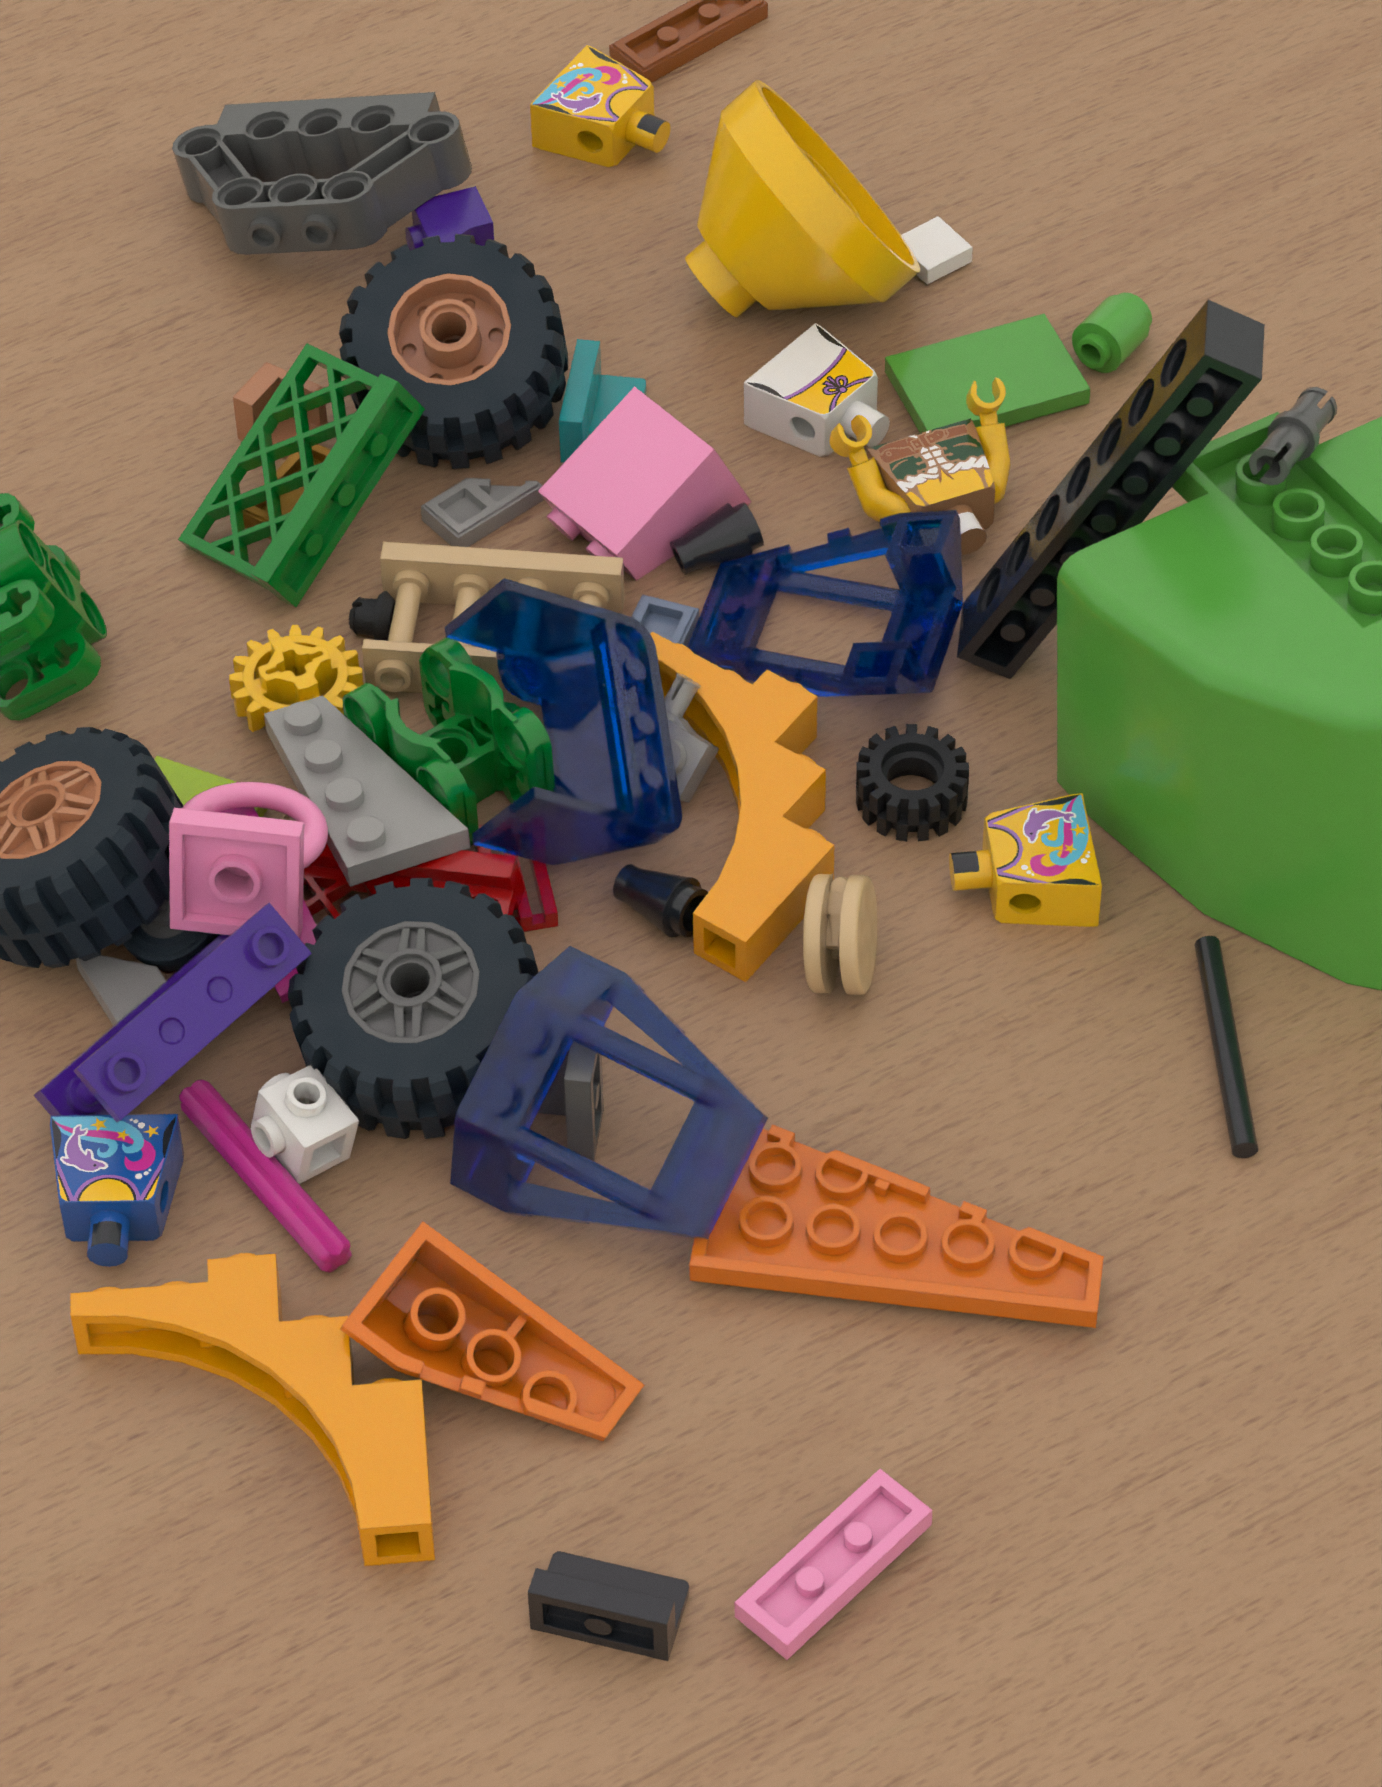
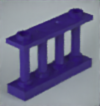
(176, 1020)

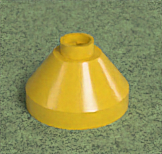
(790, 217)

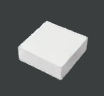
(937, 249)

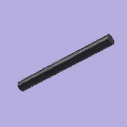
(1226, 1047)

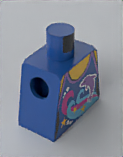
(115, 1179)

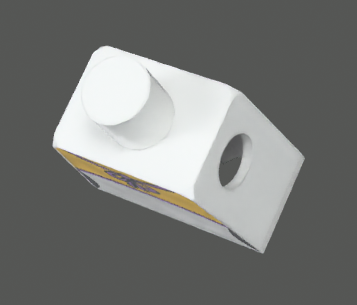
(811, 391)

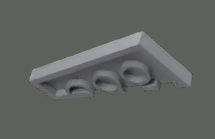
(371, 806)

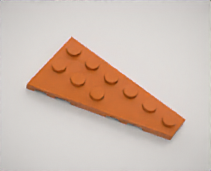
(874, 1236)

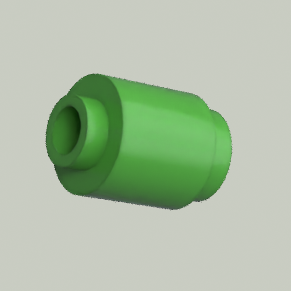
(1112, 332)

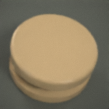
(841, 927)

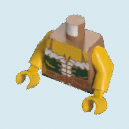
(934, 470)

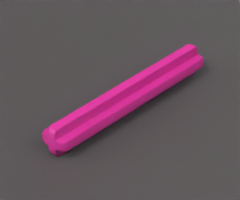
(265, 1176)

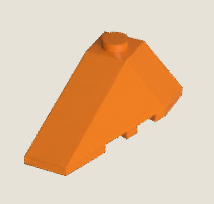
(473, 1333)

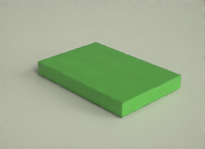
(1022, 354)

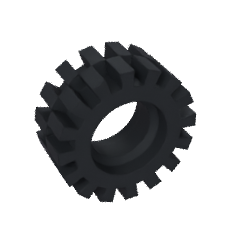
(915, 756)

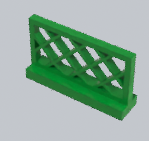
(331, 489)

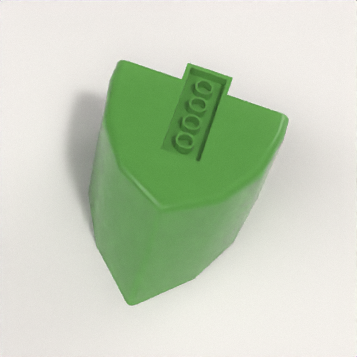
(1235, 695)

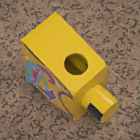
(597, 112)
(1035, 864)

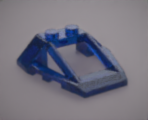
(925, 609)
(493, 1121)

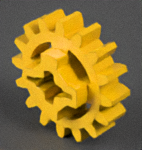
(291, 672)

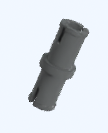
(1293, 436)

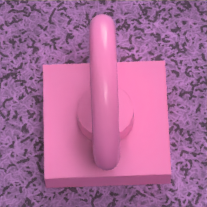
(236, 864)

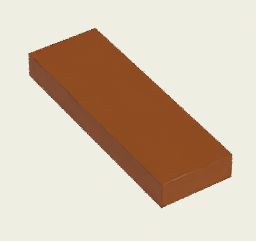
(685, 34)

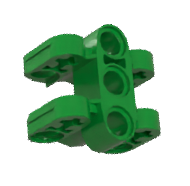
(42, 618)
(476, 736)

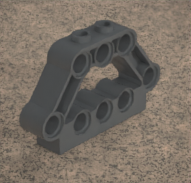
(320, 169)

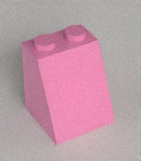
(638, 486)

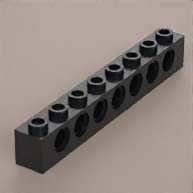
(1114, 482)

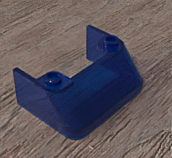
(603, 717)

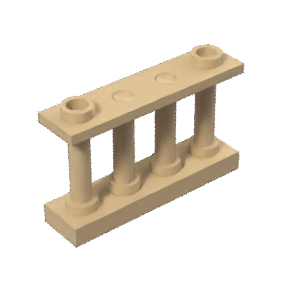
(459, 578)

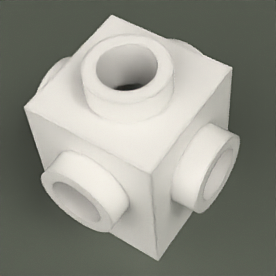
(303, 1123)

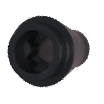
(718, 539)
(660, 898)

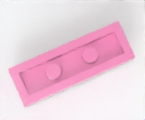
(833, 1564)

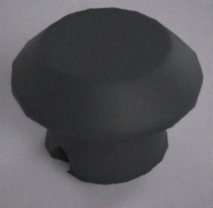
(372, 616)

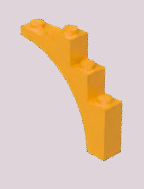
(777, 795)
(301, 1366)

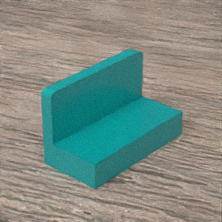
(589, 396)

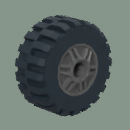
(407, 1000)

